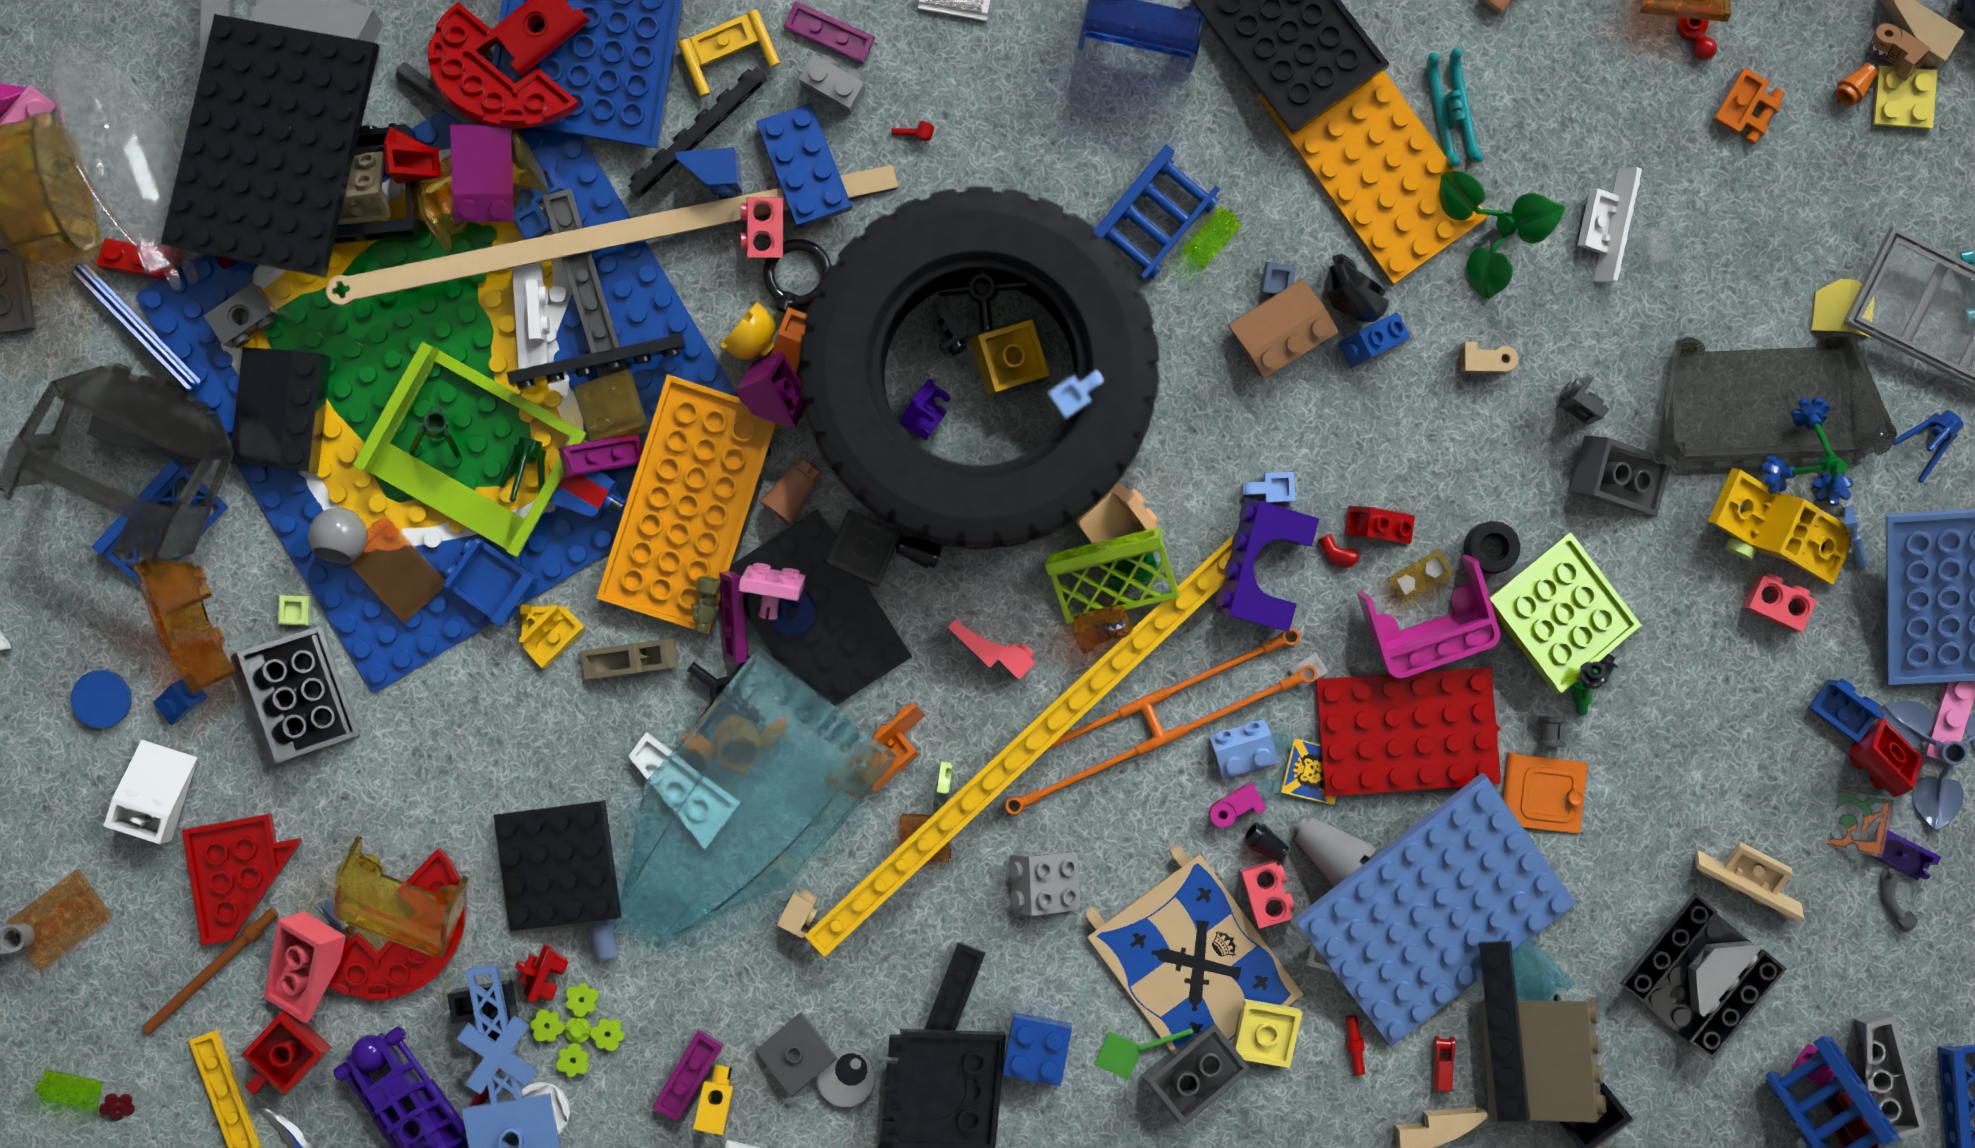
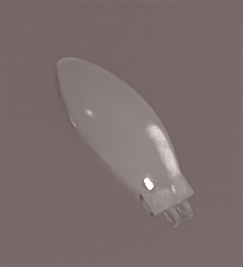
(120, 152)

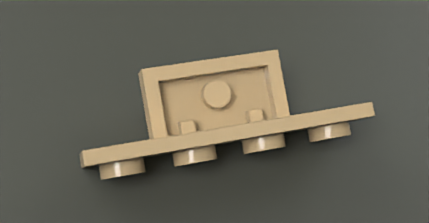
(1754, 875)

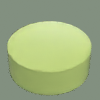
(1740, 549)

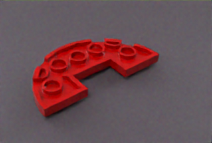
(482, 90)
(395, 967)

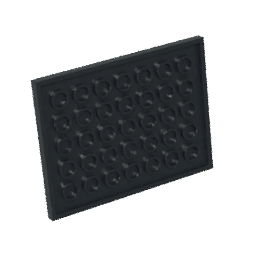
(270, 145)

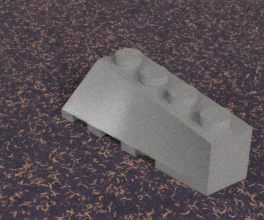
(1889, 1073)

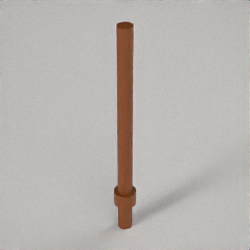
(251, 932)

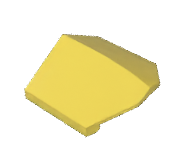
(1832, 306)

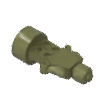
(704, 610)

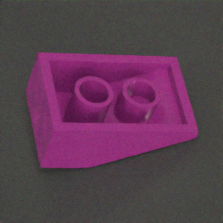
(481, 173)

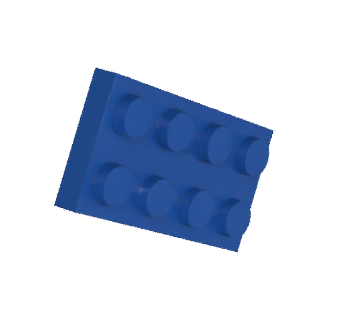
(804, 165)

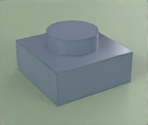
(1277, 277)

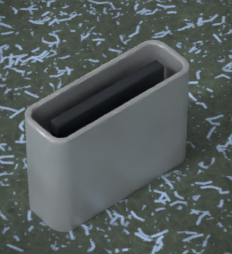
(1313, 660)

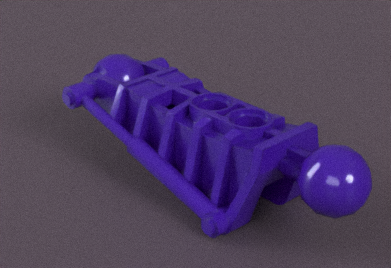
(384, 1096)

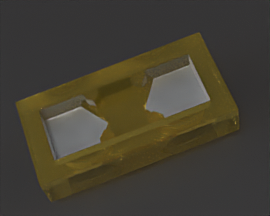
(1420, 575)

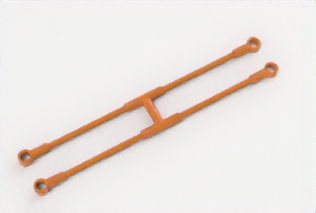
(1159, 736)

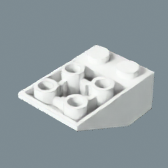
(151, 793)

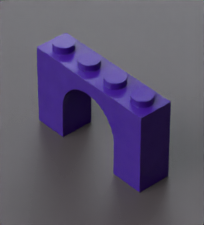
(1240, 594)

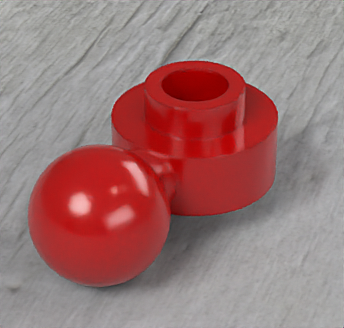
(1704, 47)

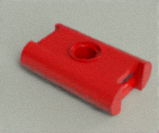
(529, 47)

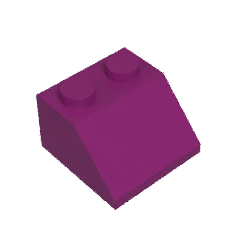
(773, 391)

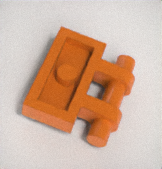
(1742, 99)

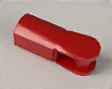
(1443, 1067)

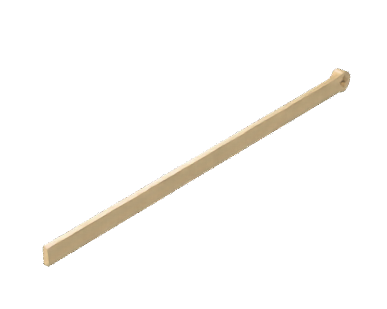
(579, 241)

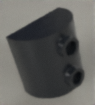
(1596, 1133)

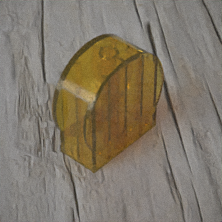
(43, 196)

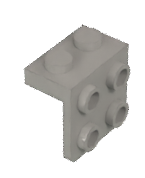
(1044, 883)

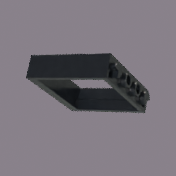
(386, 229)

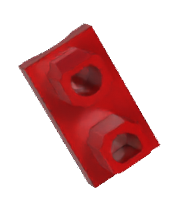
(537, 984)

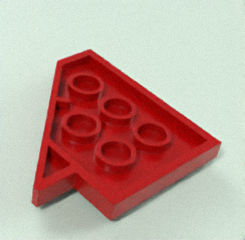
(232, 871)

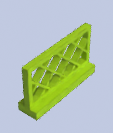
(1112, 551)

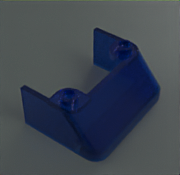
(1144, 27)

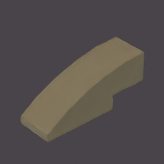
(629, 658)

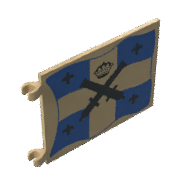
(1190, 954)

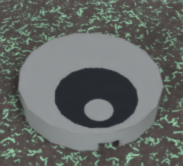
(847, 1079)

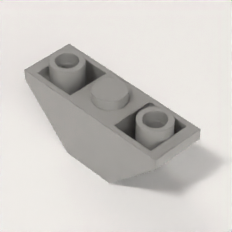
(1717, 971)

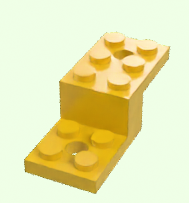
(1781, 526)

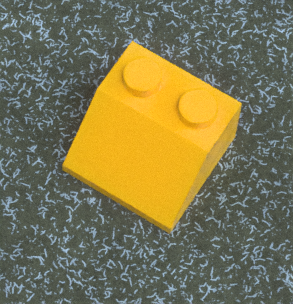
(1009, 357)

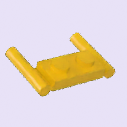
(723, 42)

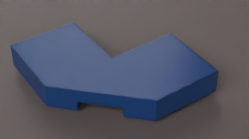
(528, 213)

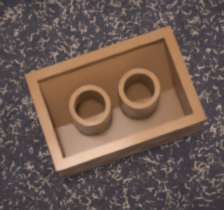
(1282, 328)

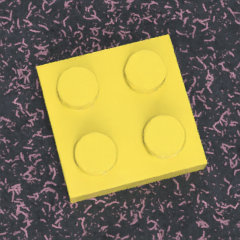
(1904, 102)
(1267, 1032)

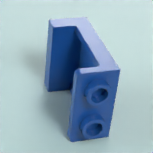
(490, 581)

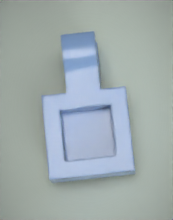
(1072, 395)
(1275, 487)

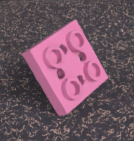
(772, 586)

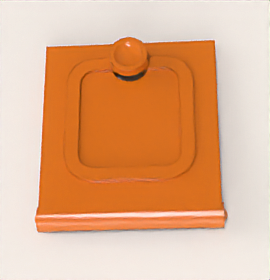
(1538, 790)

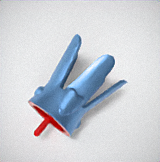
(337, 924)

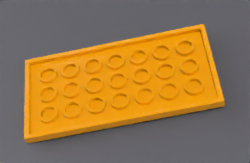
(1381, 175)
(685, 501)

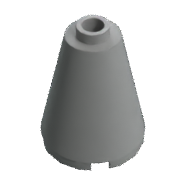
(1332, 849)

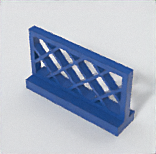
(154, 492)
(1955, 1099)

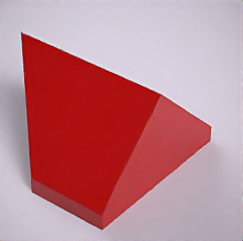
(409, 159)

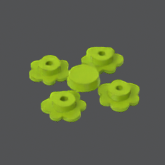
(577, 1029)

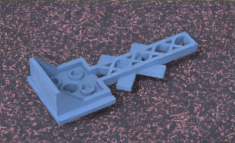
(527, 1117)

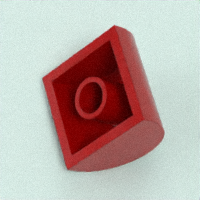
(1887, 759)

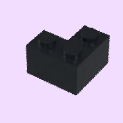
(462, 1008)

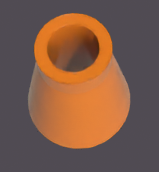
(1854, 87)

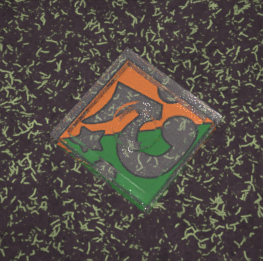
(1857, 822)

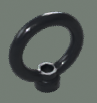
(787, 299)

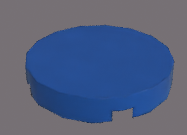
(101, 698)

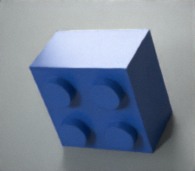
(1037, 1049)

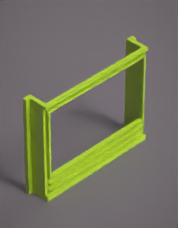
(440, 490)

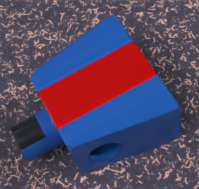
(589, 494)

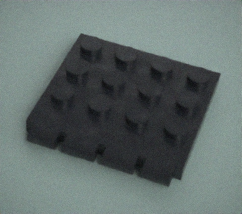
(943, 1089)

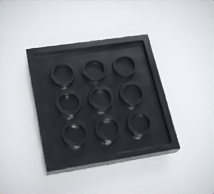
(557, 865)

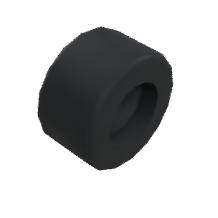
(1506, 535)

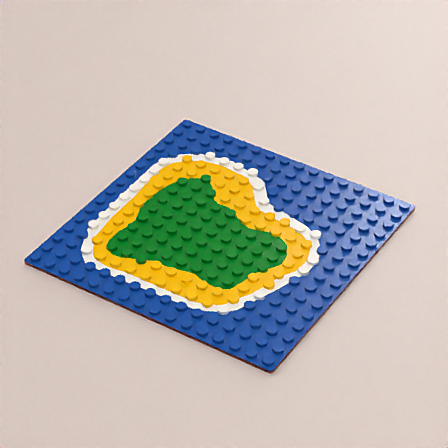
(369, 355)

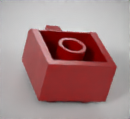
(284, 1054)

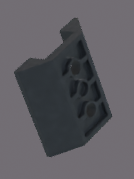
(1666, 968)

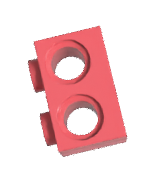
(771, 227)
(1777, 608)
(1260, 896)

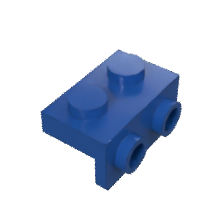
(1845, 709)

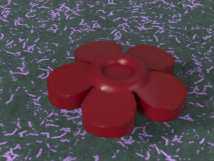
(116, 1106)

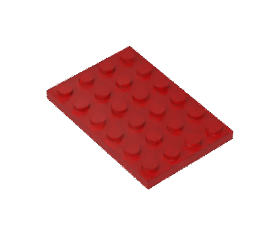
(1407, 731)

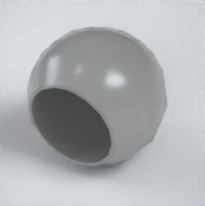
(337, 535)

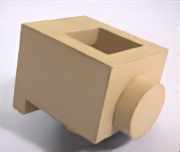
(798, 912)

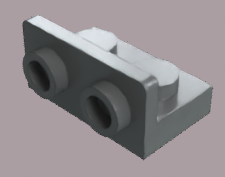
(1583, 406)

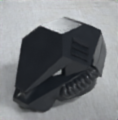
(1354, 291)

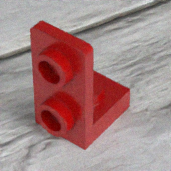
(1379, 524)

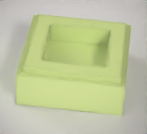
(294, 610)

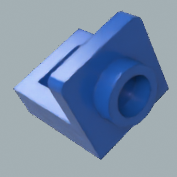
(178, 701)

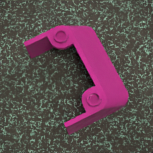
(1440, 640)

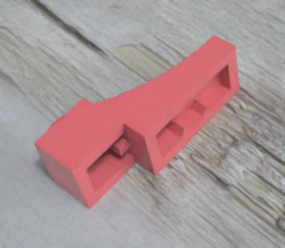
(1014, 657)

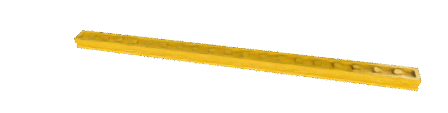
(1019, 754)

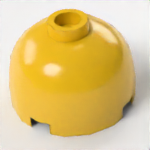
(751, 334)

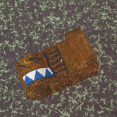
(1101, 626)

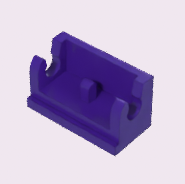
(923, 413)
(1907, 857)

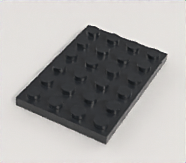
(1296, 52)
(850, 635)

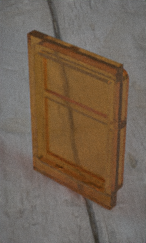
(397, 570)

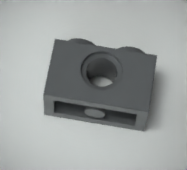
(225, 316)

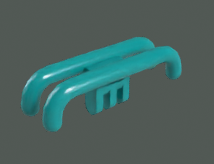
(1452, 108)

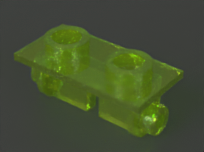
(1212, 236)
(69, 1089)

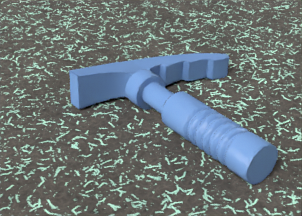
(1855, 539)

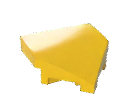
(548, 632)

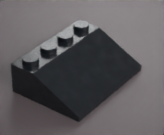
(280, 409)
(294, 695)

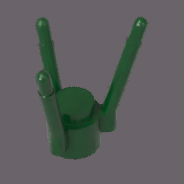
(435, 427)
(525, 453)

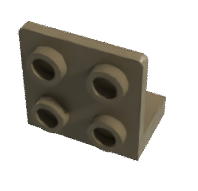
(364, 191)

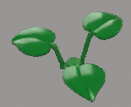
(1530, 216)

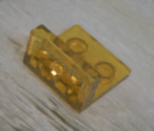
(612, 407)

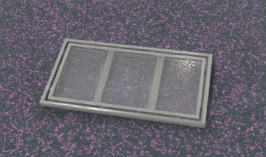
(1919, 304)

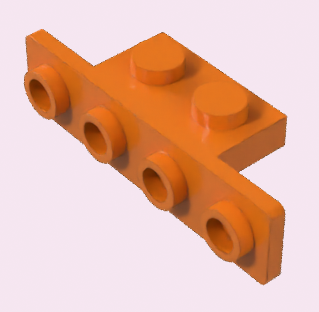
(893, 737)

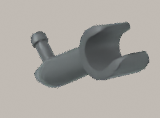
(1889, 880)

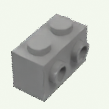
(832, 83)

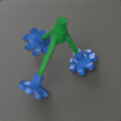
(1831, 468)

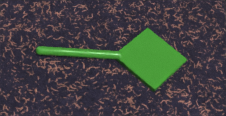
(1120, 1054)

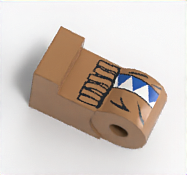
(1898, 49)

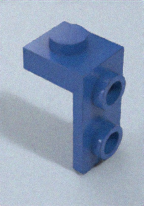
(1373, 339)

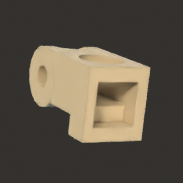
(1486, 361)

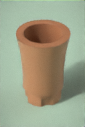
(791, 491)

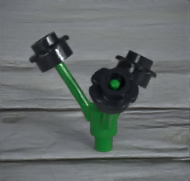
(1591, 677)

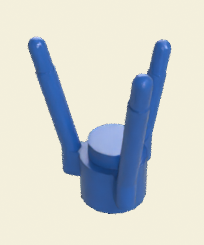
(1944, 429)

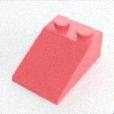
(302, 964)

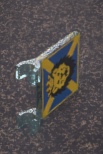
(1302, 771)

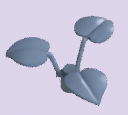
(1933, 798)

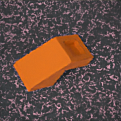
(789, 337)

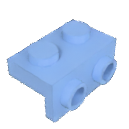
(1244, 748)

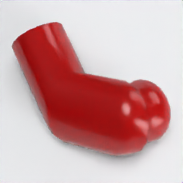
(1338, 556)

